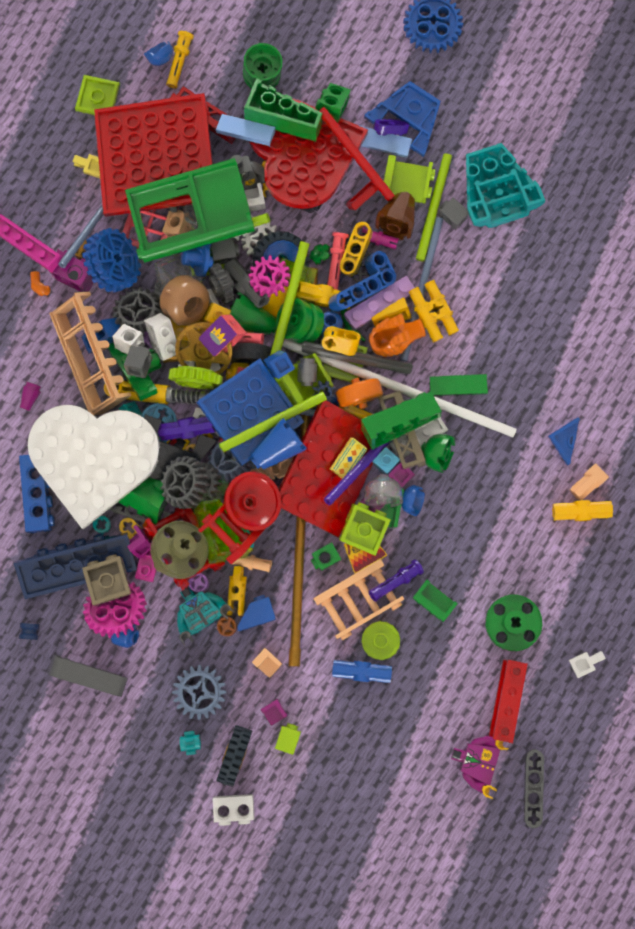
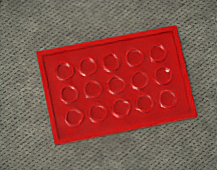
(310, 475)

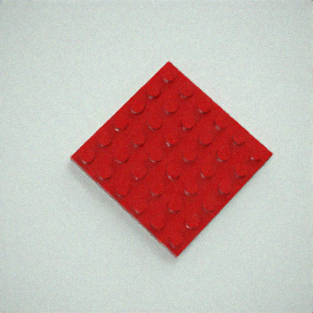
(149, 144)

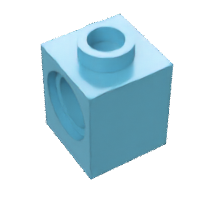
(386, 461)

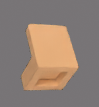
(267, 662)

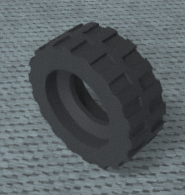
(250, 352)

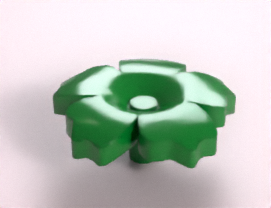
(320, 253)

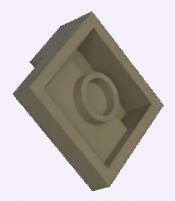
(106, 580)

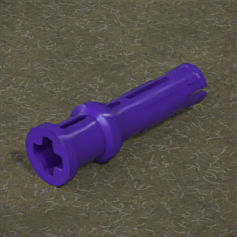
(403, 575)

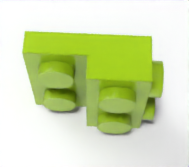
(364, 528)

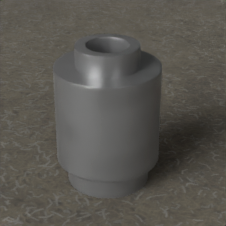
(307, 371)

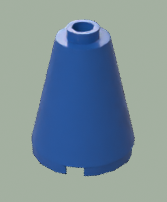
(278, 446)

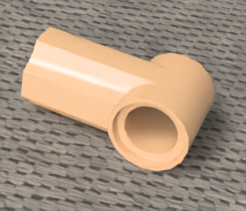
(592, 479)

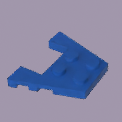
(414, 107)

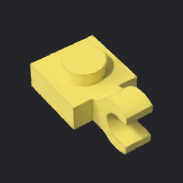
(90, 165)

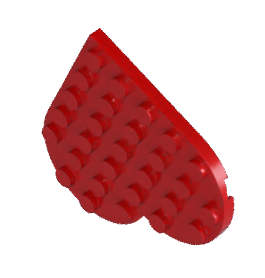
(307, 171)

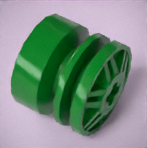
(265, 58)

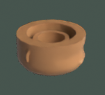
(176, 295)

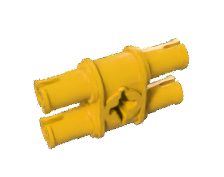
(438, 303)

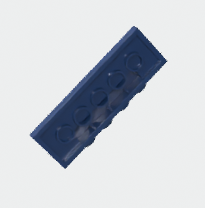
(63, 566)

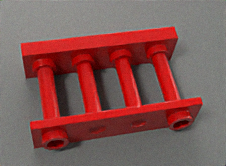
(186, 515)
(246, 539)
(507, 700)

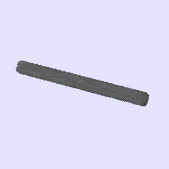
(359, 358)

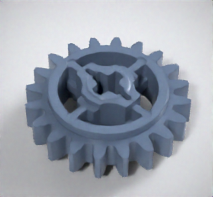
(194, 708)

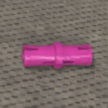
(381, 239)

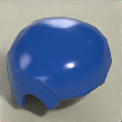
(160, 54)
(413, 500)

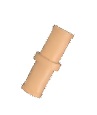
(254, 563)

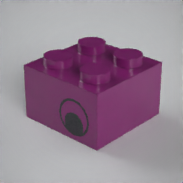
(73, 274)

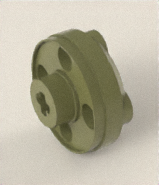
(179, 550)

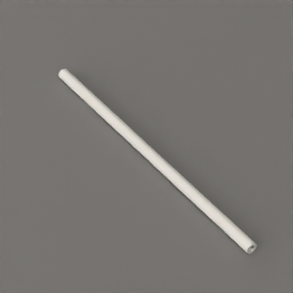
(408, 391)

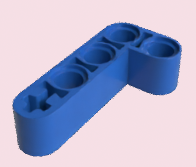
(361, 288)

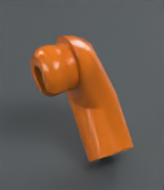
(37, 286)

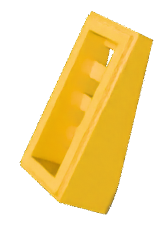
(393, 310)

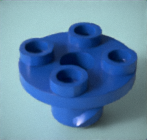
(198, 259)

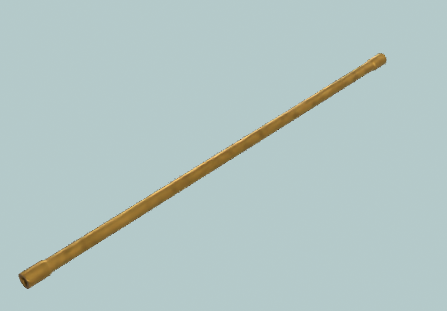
(294, 650)

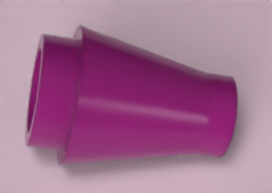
(29, 395)

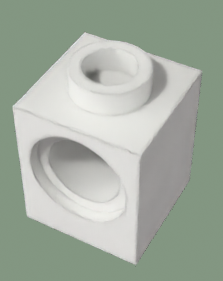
(126, 337)

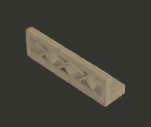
(411, 436)

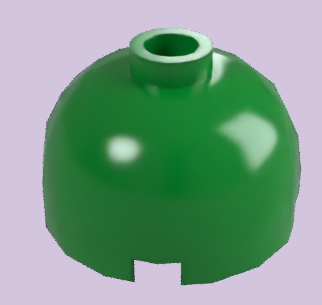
(437, 451)

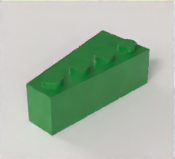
(279, 110)
(400, 419)

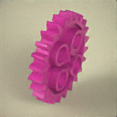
(114, 610)

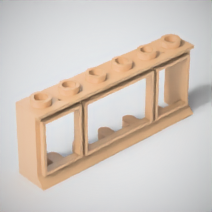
(76, 360)

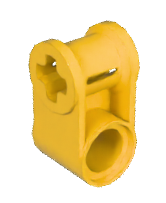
(341, 341)

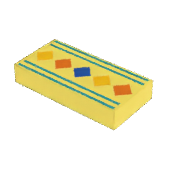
(348, 457)

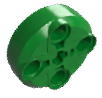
(502, 623)

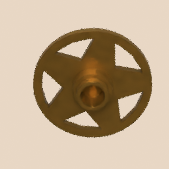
(198, 352)

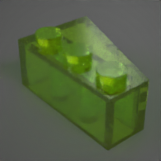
(217, 548)

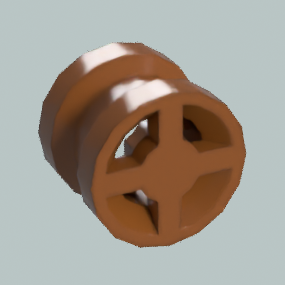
(224, 624)

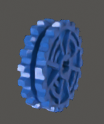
(111, 260)

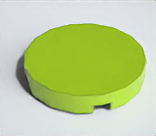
(376, 635)

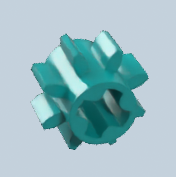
(190, 742)

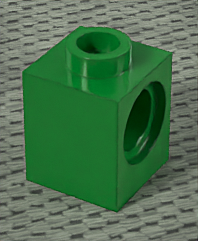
(330, 549)

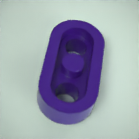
(390, 126)

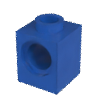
(279, 364)

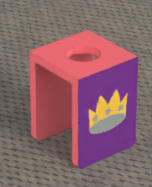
(221, 333)

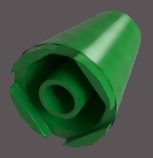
(251, 317)

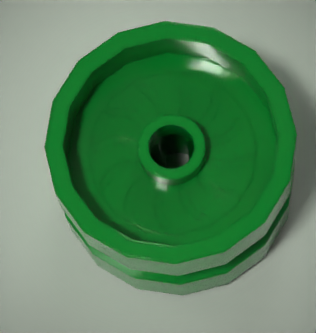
(304, 323)

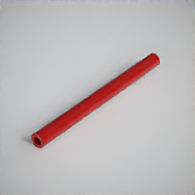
(356, 154)

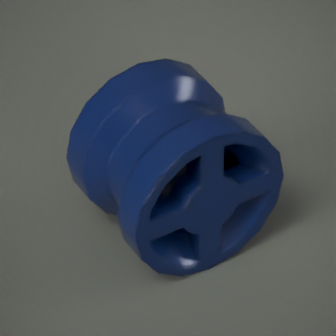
(29, 631)

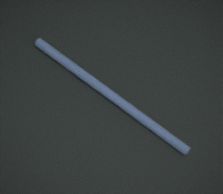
(425, 273)

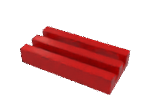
(362, 196)

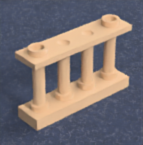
(342, 590)

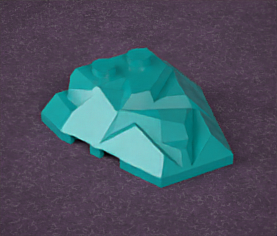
(499, 188)

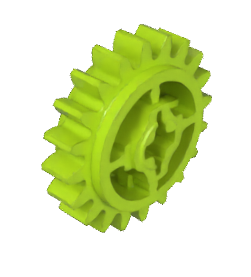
(195, 377)

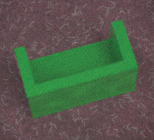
(434, 601)

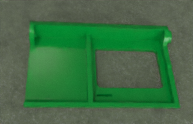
(217, 203)

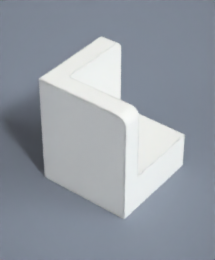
(255, 198)

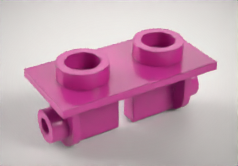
(146, 569)

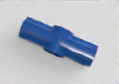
(362, 671)

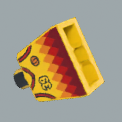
(360, 559)

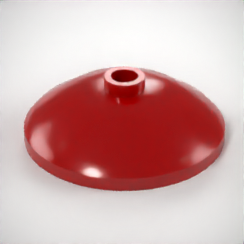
(263, 498)

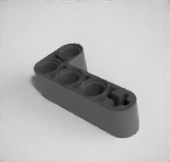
(86, 675)

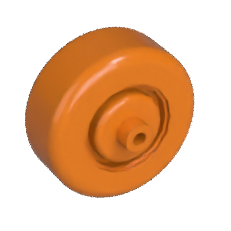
(359, 393)

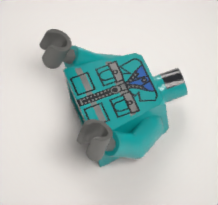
(199, 612)

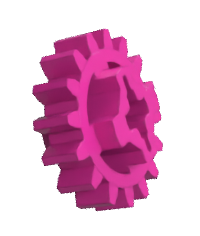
(277, 271)

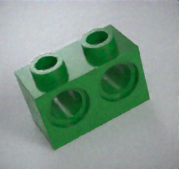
(335, 100)

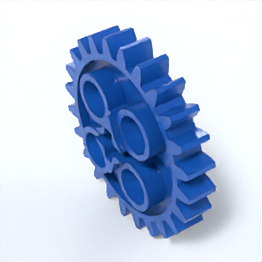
(431, 38)

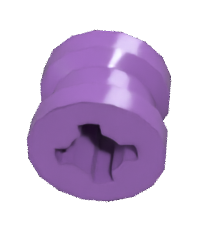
(196, 581)

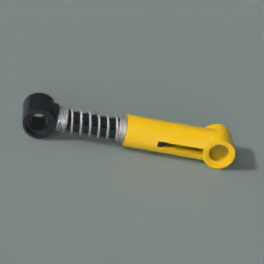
(165, 394)

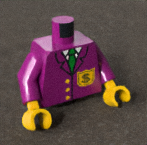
(479, 762)

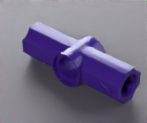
(185, 428)

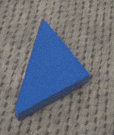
(564, 440)

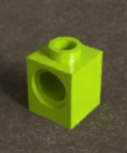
(288, 738)

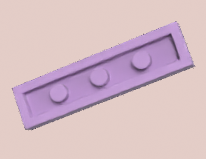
(364, 311)

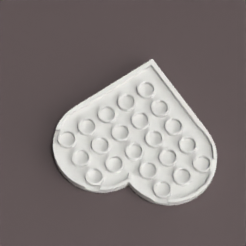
(92, 459)

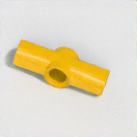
(318, 293)
(582, 510)

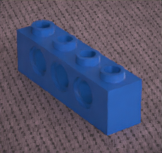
(30, 503)

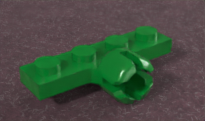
(142, 387)

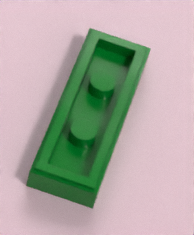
(458, 385)

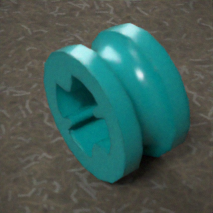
(107, 525)

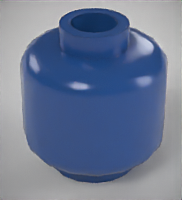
(331, 319)
(126, 640)

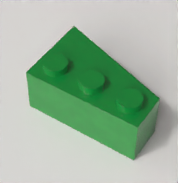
(147, 499)

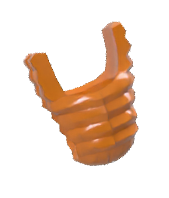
(394, 335)

